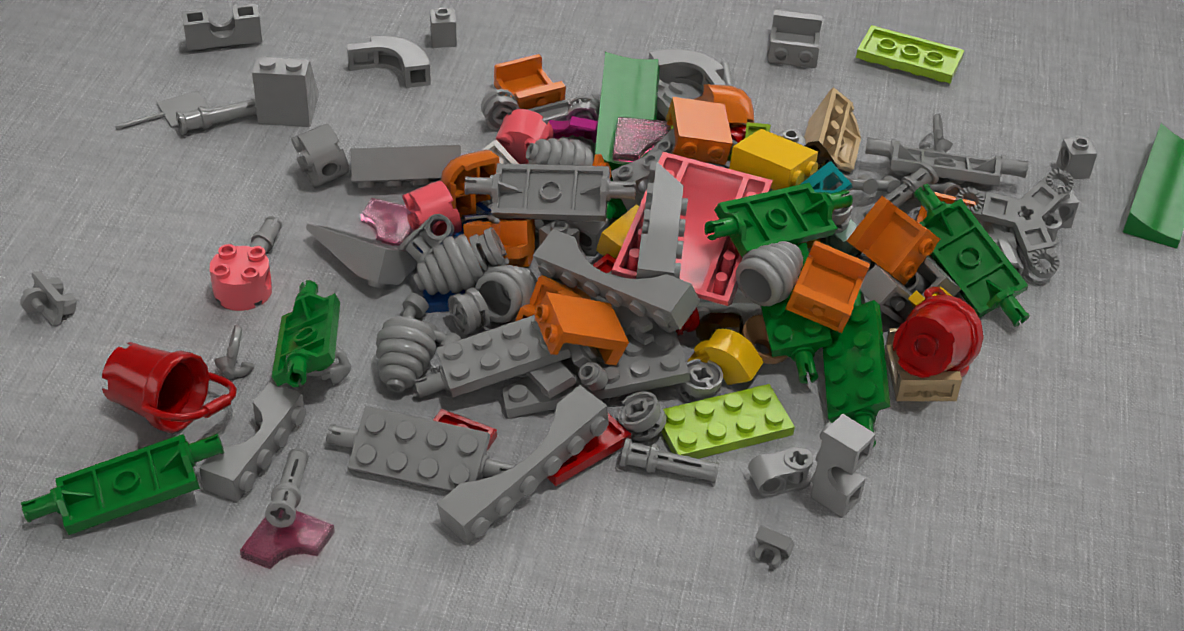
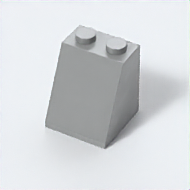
(284, 91)

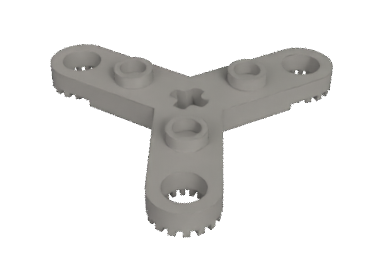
(1032, 232)

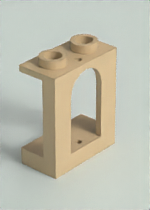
(913, 388)

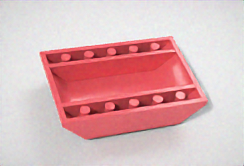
(704, 262)

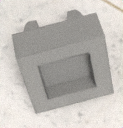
(774, 542)

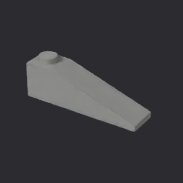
(365, 256)

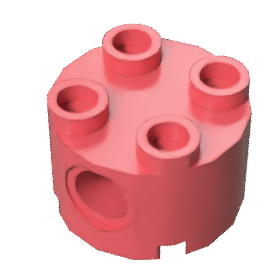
(520, 131)
(429, 201)
(240, 276)

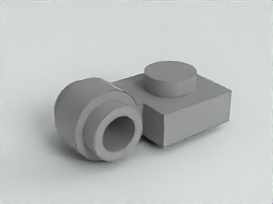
(590, 372)

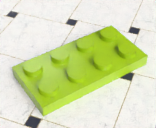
(910, 54)
(726, 422)

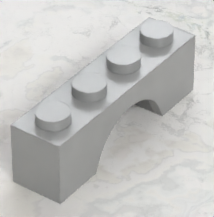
(234, 472)

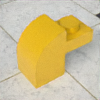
(732, 354)

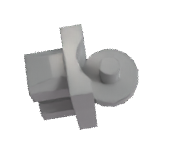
(48, 299)

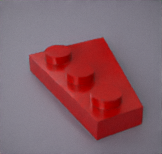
(594, 451)

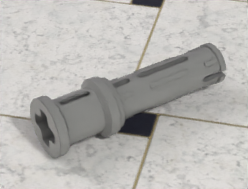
(205, 117)
(910, 184)
(653, 458)
(295, 465)

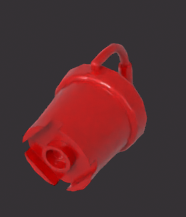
(939, 336)
(163, 386)

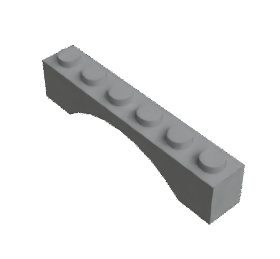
(661, 297)
(478, 504)

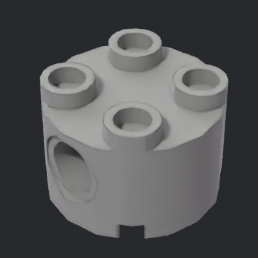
(320, 155)

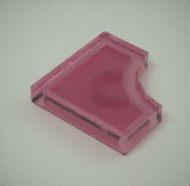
(637, 137)
(388, 220)
(272, 543)

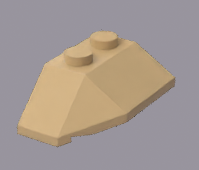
(836, 129)

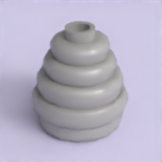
(559, 152)
(449, 267)
(769, 272)
(506, 290)
(404, 351)

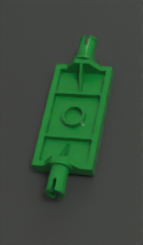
(784, 214)
(972, 258)
(794, 334)
(306, 336)
(857, 367)
(124, 483)

